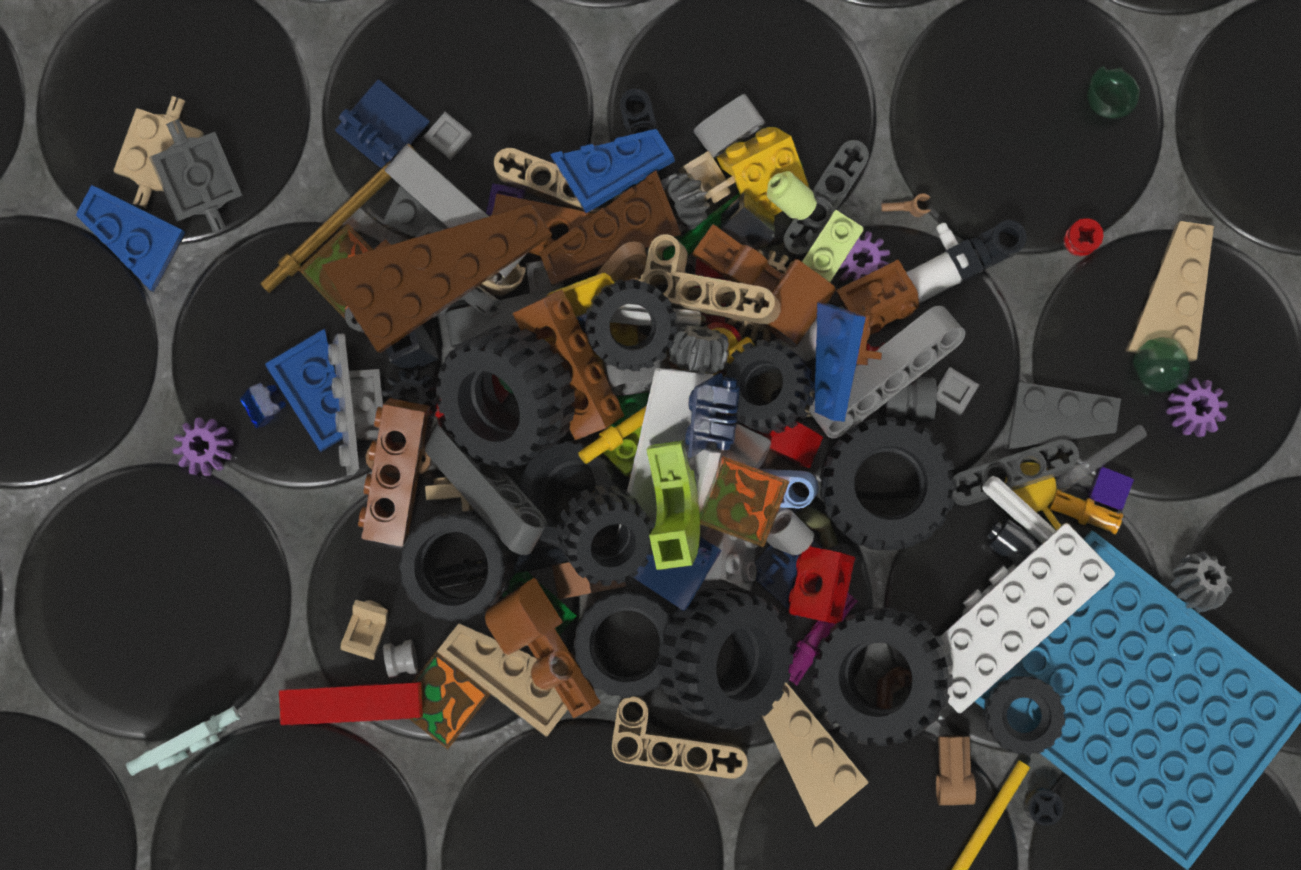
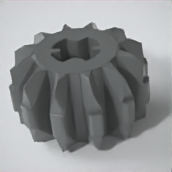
(685, 200)
(699, 349)
(1201, 582)

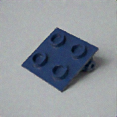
(381, 124)
(707, 423)
(778, 573)
(679, 583)

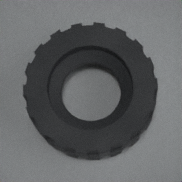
(1051, 715)

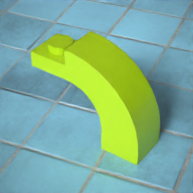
(678, 516)

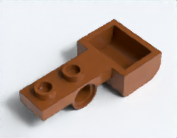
(796, 289)
(531, 620)

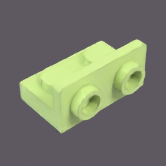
(833, 245)

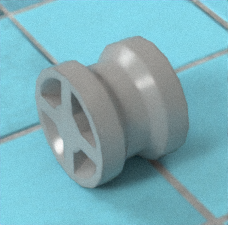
(400, 658)

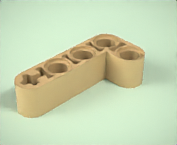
(551, 191)
(712, 289)
(679, 745)

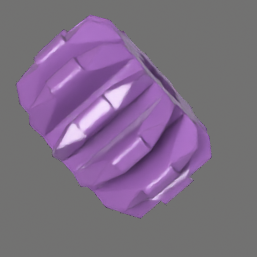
(872, 254)
(1207, 403)
(199, 460)

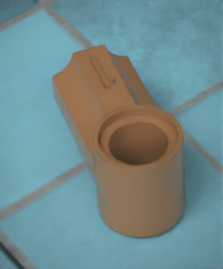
(955, 781)

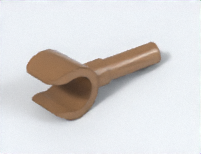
(910, 206)

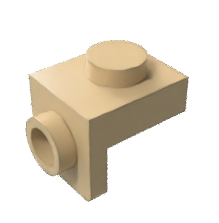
(711, 177)
(445, 490)
(365, 629)

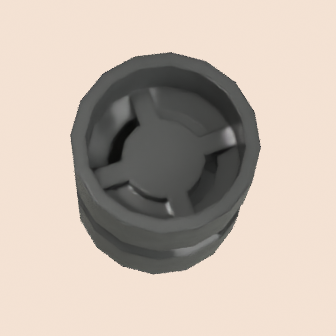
(915, 400)

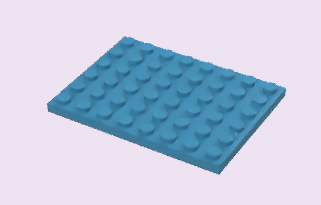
(1158, 709)

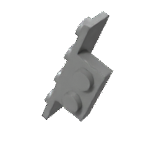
(358, 401)

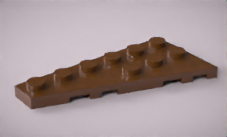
(416, 279)

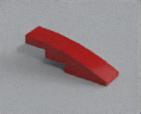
(351, 703)

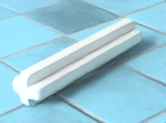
(637, 315)
(1018, 509)

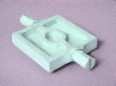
(193, 739)

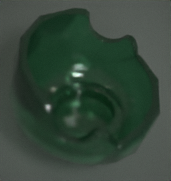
(1112, 93)
(1162, 364)

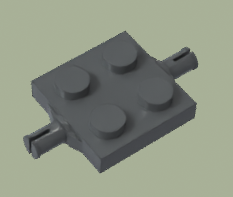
(195, 176)

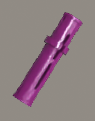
(808, 647)

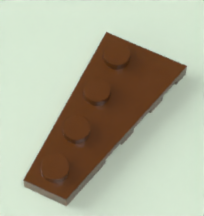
(635, 216)

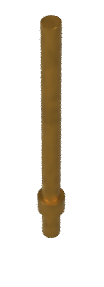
(291, 262)

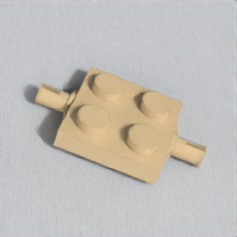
(145, 138)

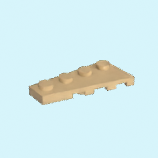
(1178, 291)
(504, 677)
(812, 757)

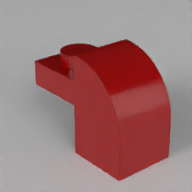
(794, 444)

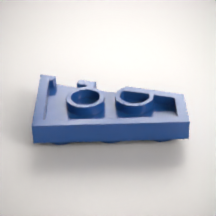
(611, 168)
(132, 234)
(836, 359)
(307, 384)

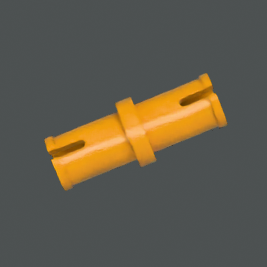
(1086, 512)

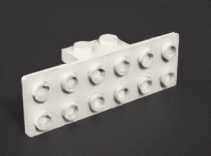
(667, 421)
(1020, 612)

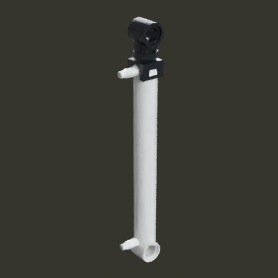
(949, 269)

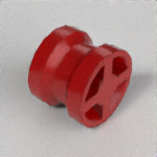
(1078, 243)

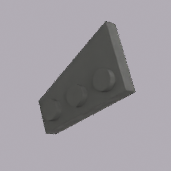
(1053, 414)

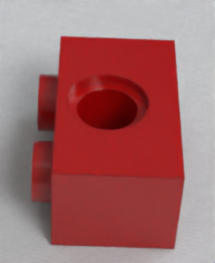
(829, 602)

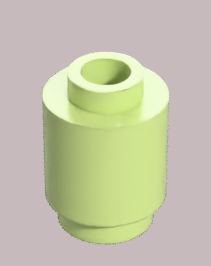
(791, 195)

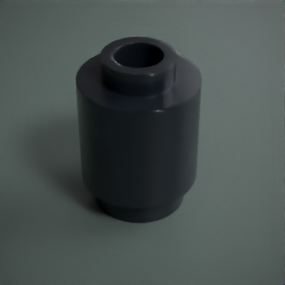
(1011, 541)

